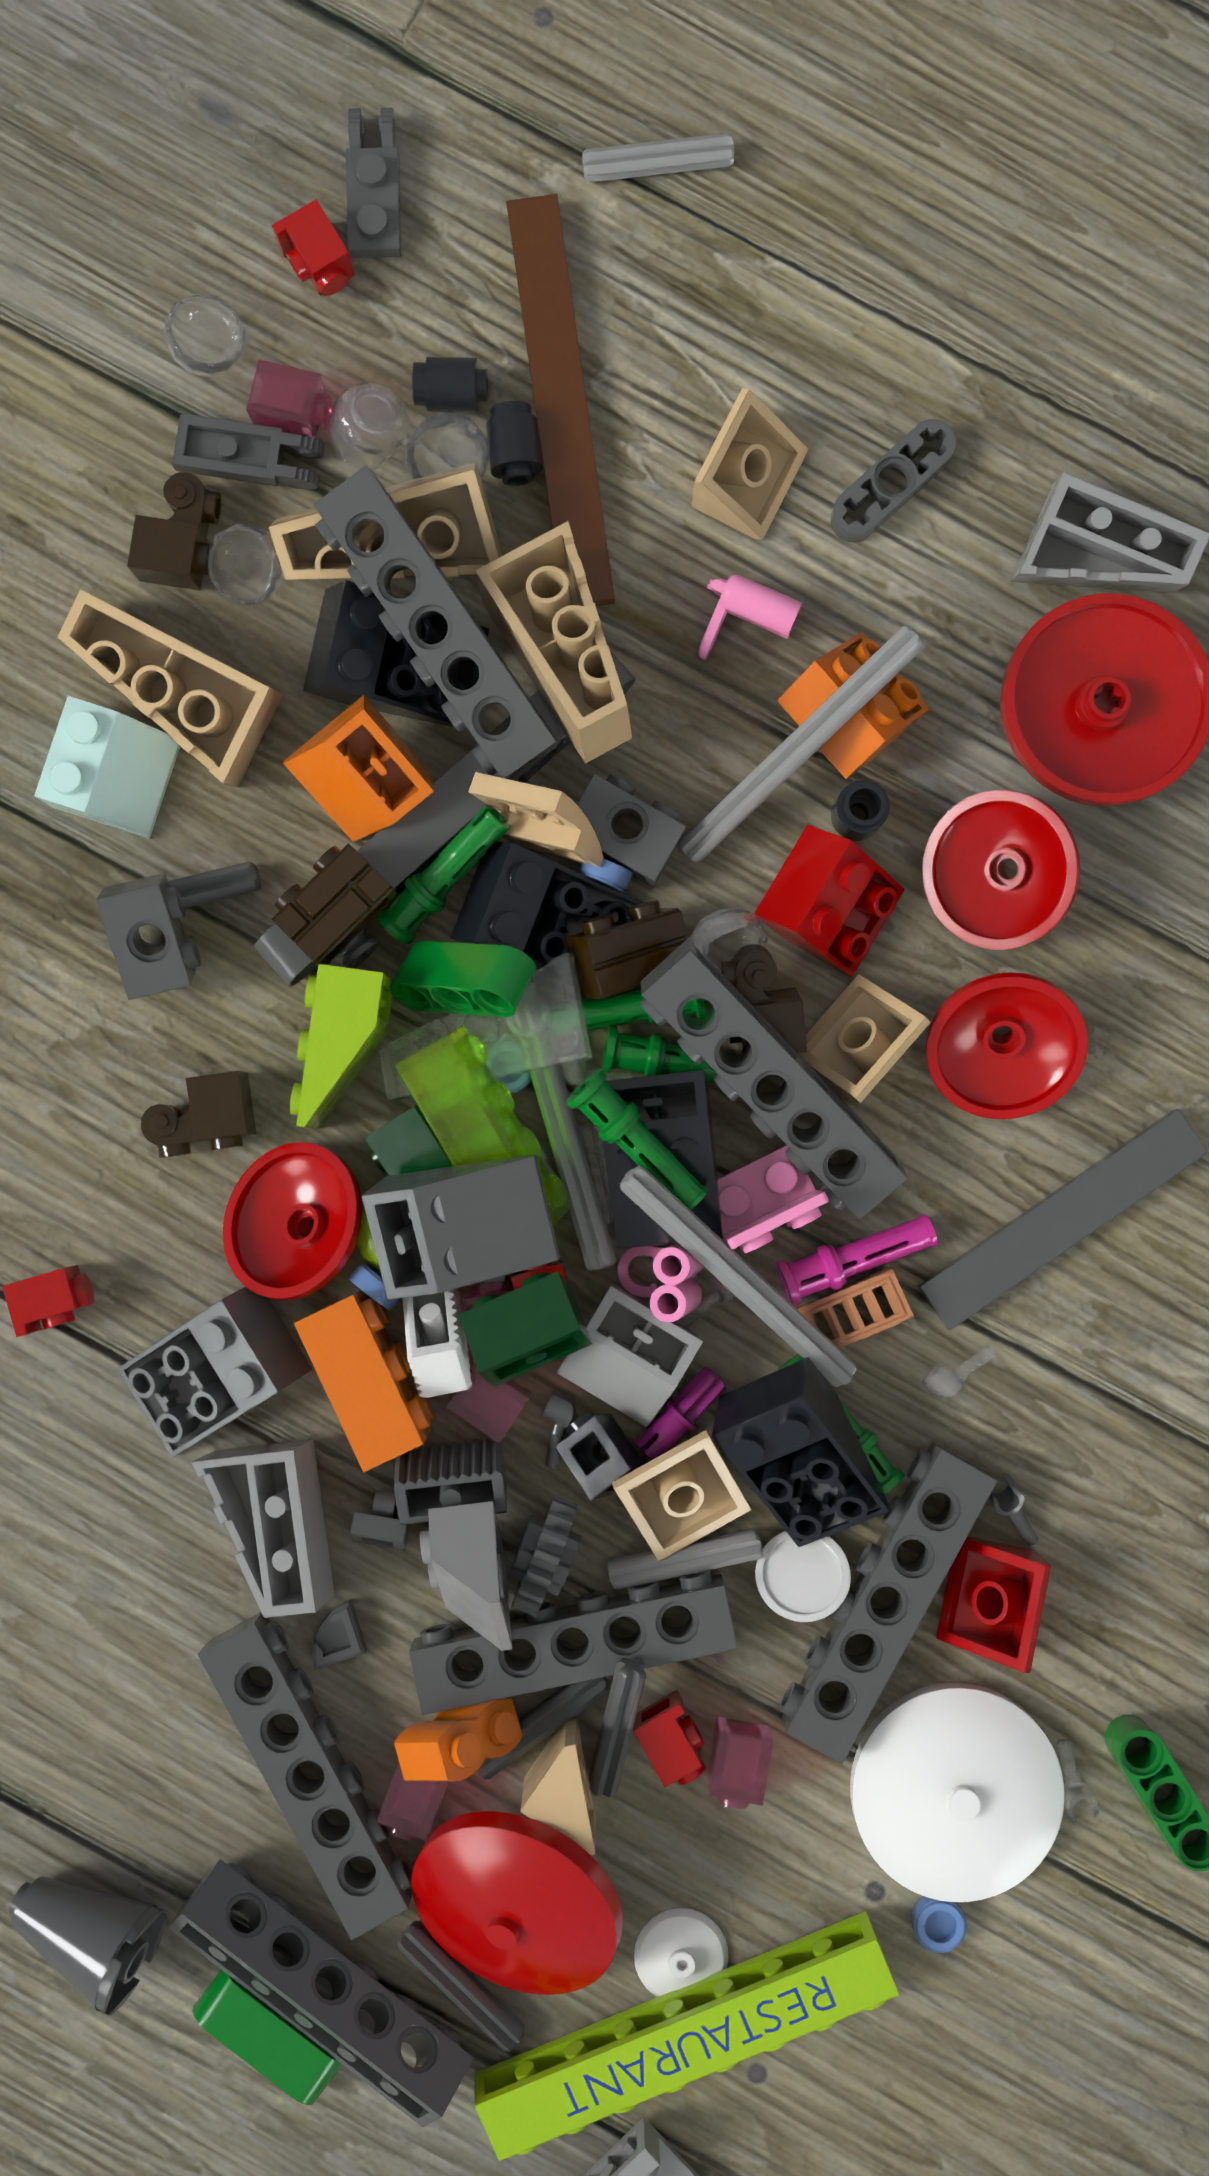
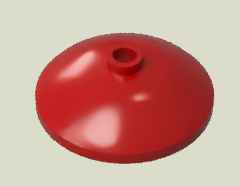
(968, 878)
(1012, 1071)
(272, 1217)

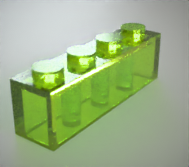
(471, 1109)

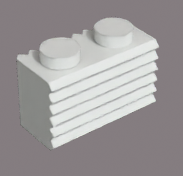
(436, 1343)

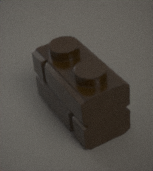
(333, 904)
(622, 953)

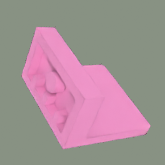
(765, 1197)

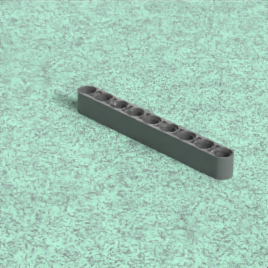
(421, 833)

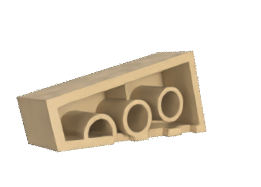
(442, 508)
(554, 629)
(188, 694)

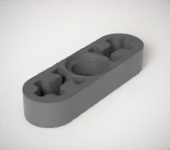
(929, 466)

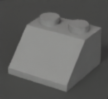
(470, 1567)

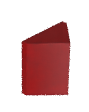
(995, 1602)

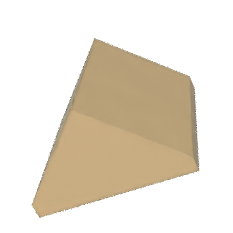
(748, 468)
(861, 1038)
(681, 1495)
(559, 1786)

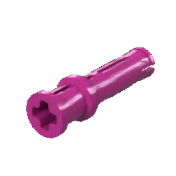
(832, 1266)

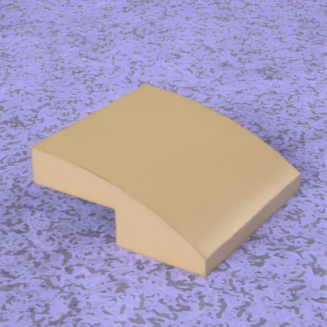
(540, 818)

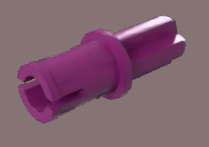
(682, 1413)

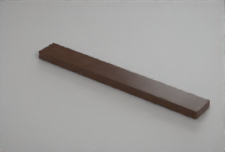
(559, 384)

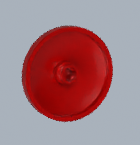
(1106, 700)
(517, 1902)

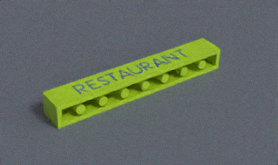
(683, 2036)

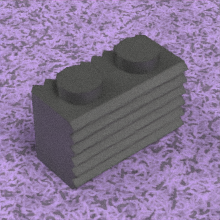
(449, 1478)

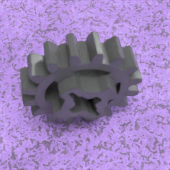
(544, 1556)

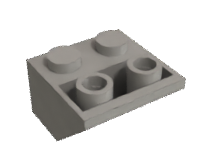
(632, 1356)

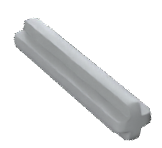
(658, 157)
(694, 1558)

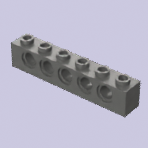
(364, 502)
(690, 975)
(447, 1686)
(835, 1725)
(357, 1897)
(291, 1992)

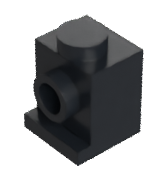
(584, 1458)

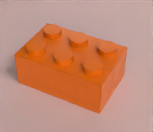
(366, 1379)

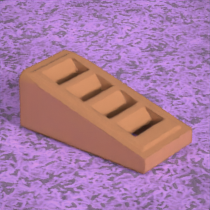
(888, 1281)

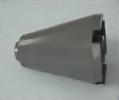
(89, 1937)

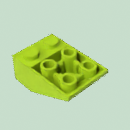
(345, 1030)

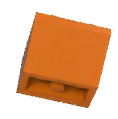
(874, 725)
(361, 771)

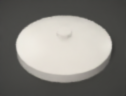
(956, 1792)

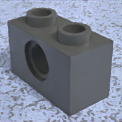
(660, 833)
(145, 966)

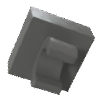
(380, 1526)

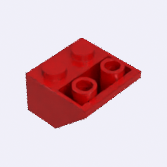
(830, 899)

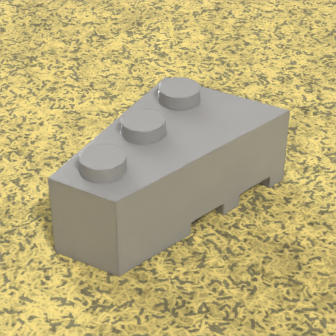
(1107, 542)
(276, 1522)

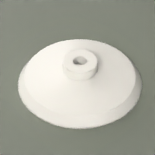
(805, 1580)
(679, 1950)

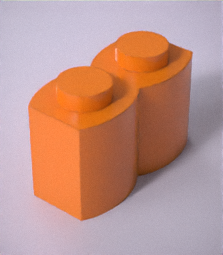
(458, 1741)

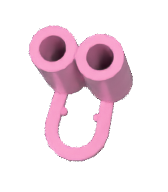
(750, 603)
(676, 1270)

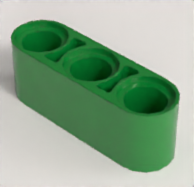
(463, 978)
(1149, 1770)
(264, 2039)

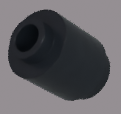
(449, 384)
(513, 443)
(870, 799)

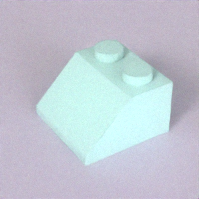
(107, 767)

